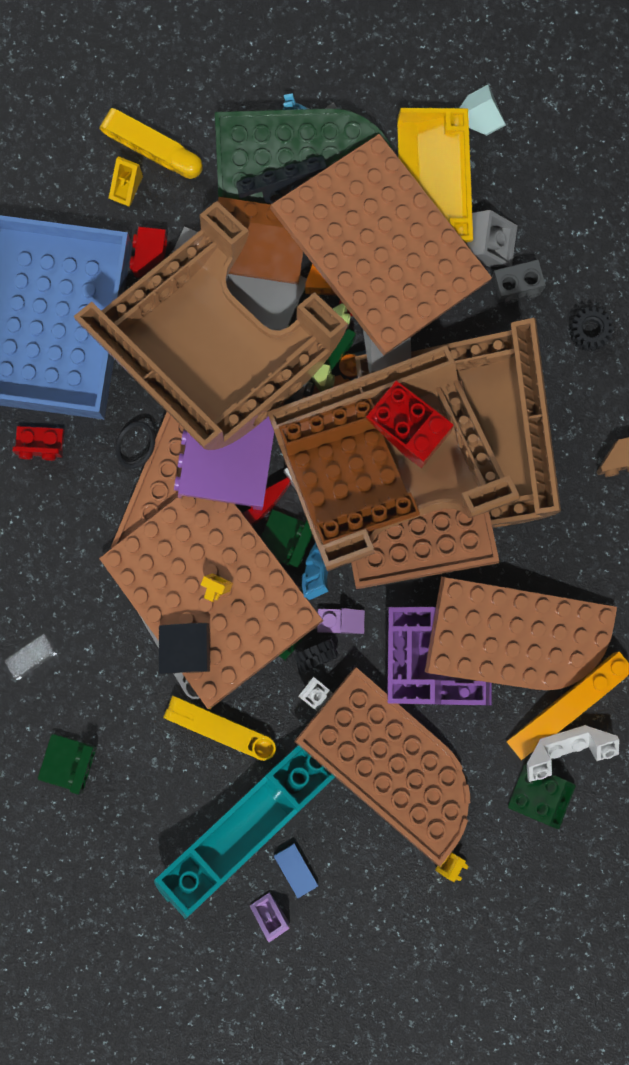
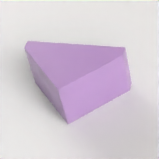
(270, 917)

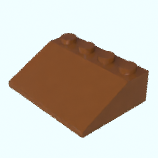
(269, 249)

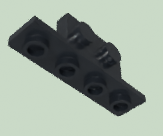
(282, 181)

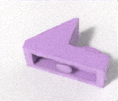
(341, 621)

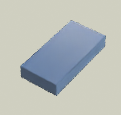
(296, 870)

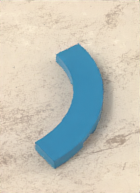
(315, 576)

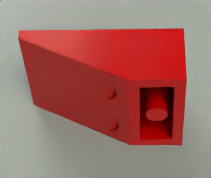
(409, 424)

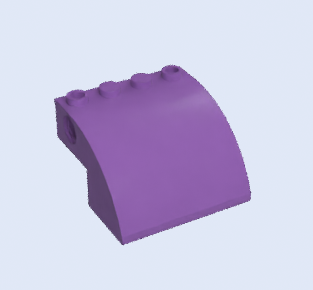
(407, 656)

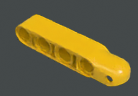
(151, 144)
(220, 729)

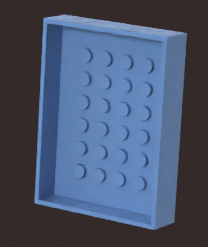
(44, 281)

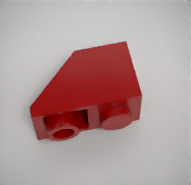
(150, 250)

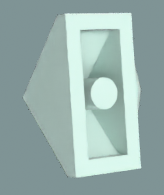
(483, 111)

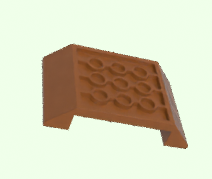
(346, 472)

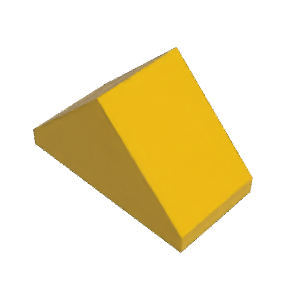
(125, 181)

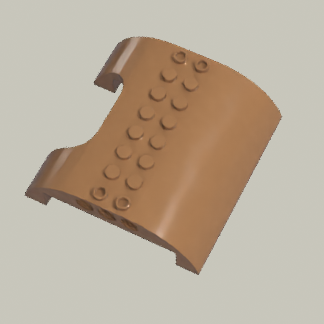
(202, 347)
(509, 400)
(456, 476)

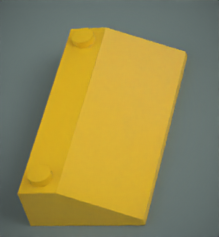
(437, 154)

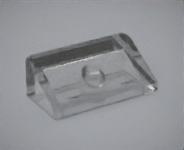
(30, 657)

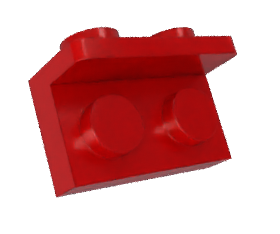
(39, 442)

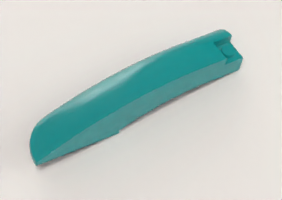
(242, 831)

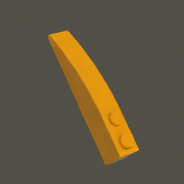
(570, 704)

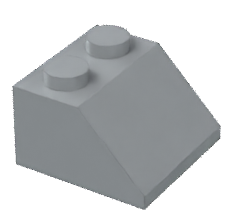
(493, 239)

